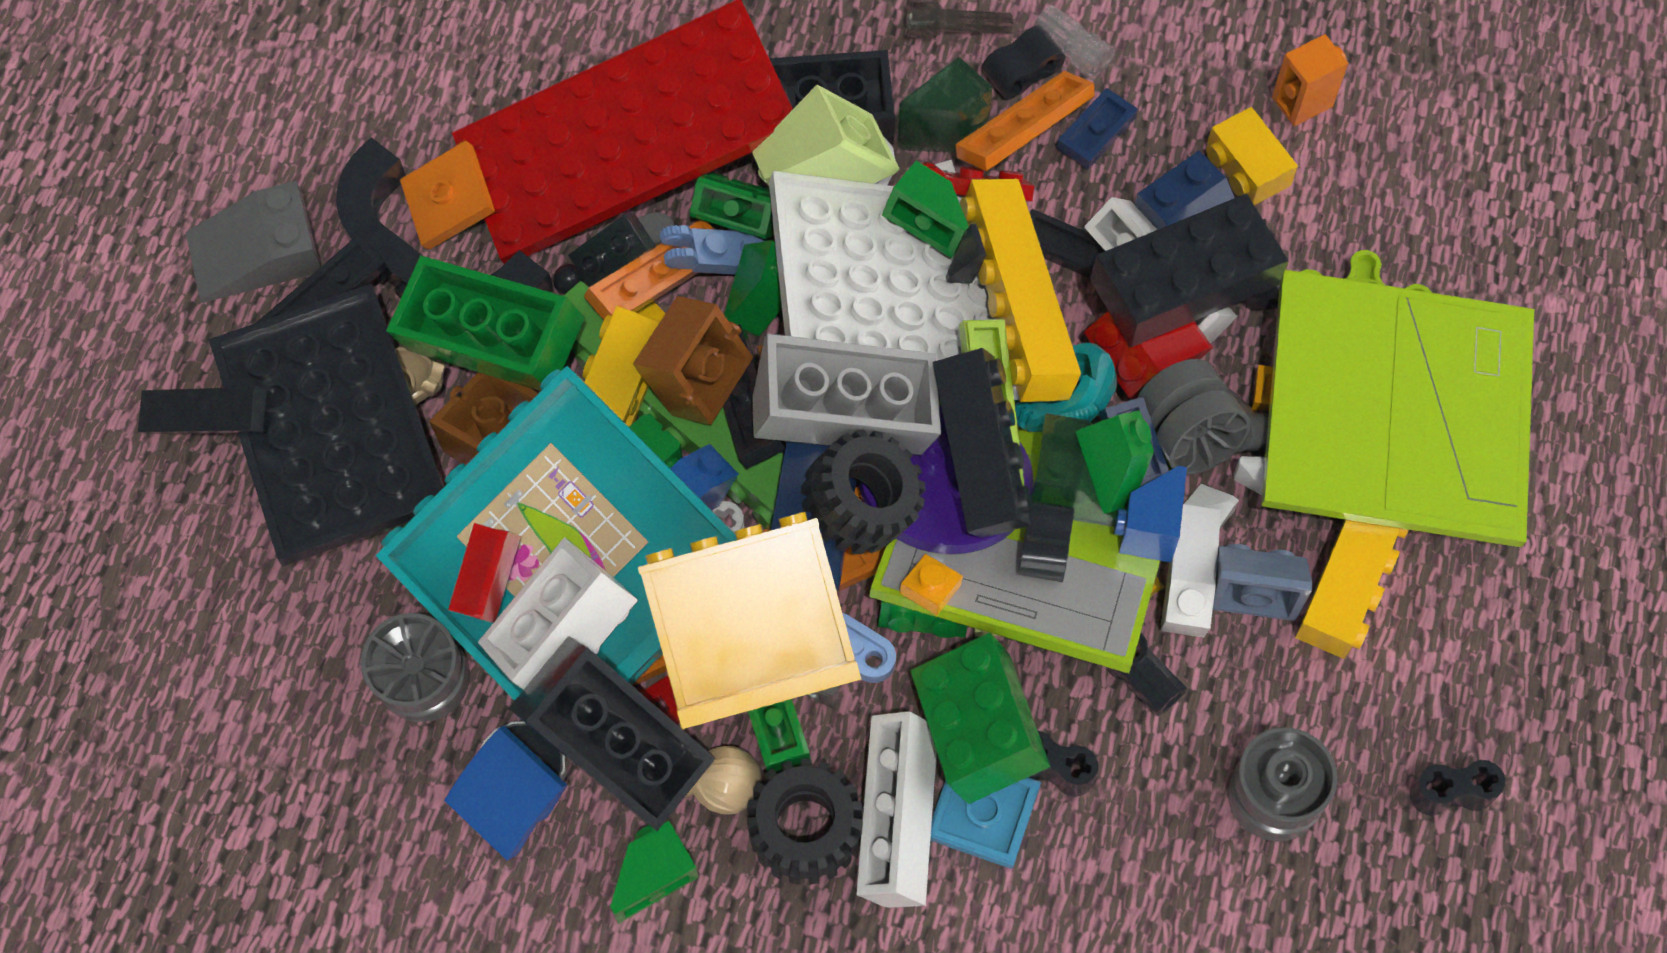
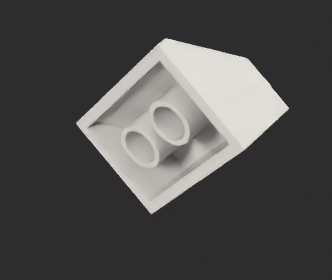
(561, 600)

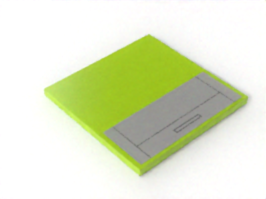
(1086, 616)

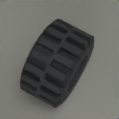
(884, 471)
(797, 785)

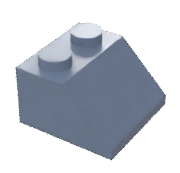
(1261, 582)

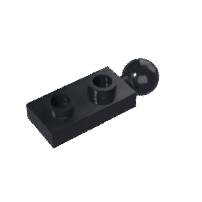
(604, 253)

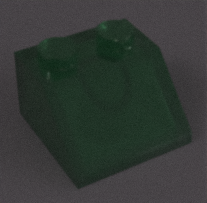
(944, 109)
(1062, 472)

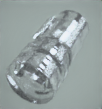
(1084, 49)

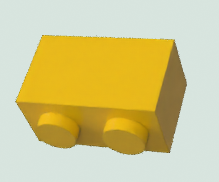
(1250, 156)

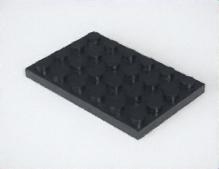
(339, 424)

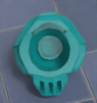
(1090, 394)

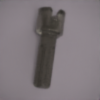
(928, 19)

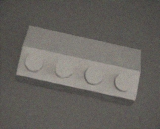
(832, 388)

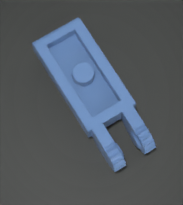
(707, 248)

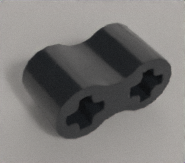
(1023, 62)
(1047, 542)
(1062, 761)
(1457, 787)

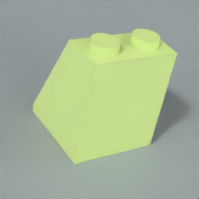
(827, 140)

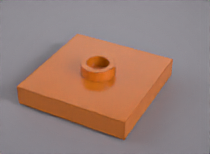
(447, 195)

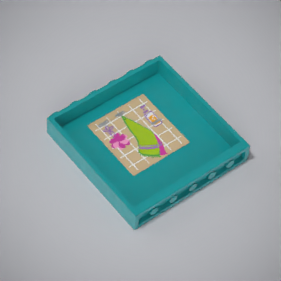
(547, 476)

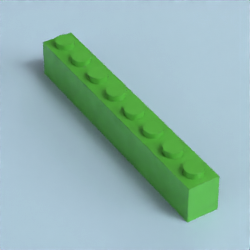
(753, 486)

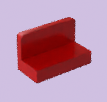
(484, 572)

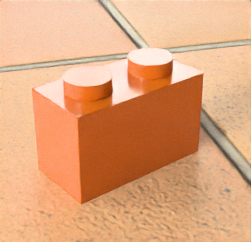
(1309, 79)

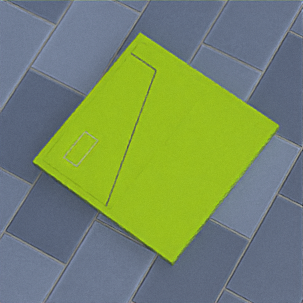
(1400, 408)

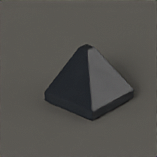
(968, 258)

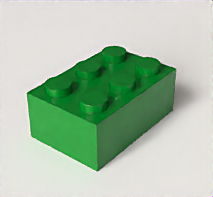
(979, 718)

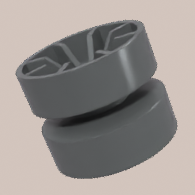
(1195, 416)
(415, 667)
(1282, 784)

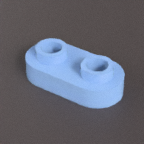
(869, 643)

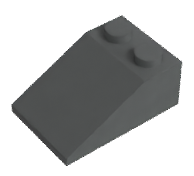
(253, 244)

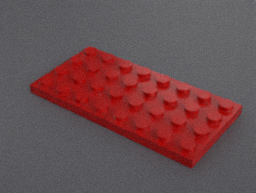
(626, 130)

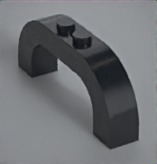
(361, 191)

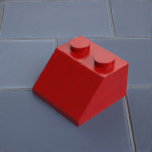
(1144, 361)

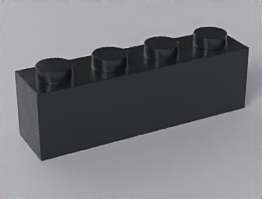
(982, 443)

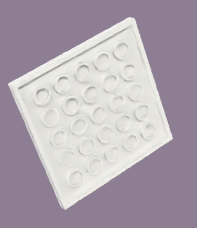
(862, 276)

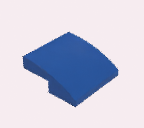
(505, 792)

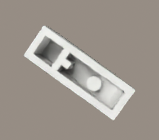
(1192, 574)

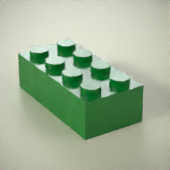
(485, 323)

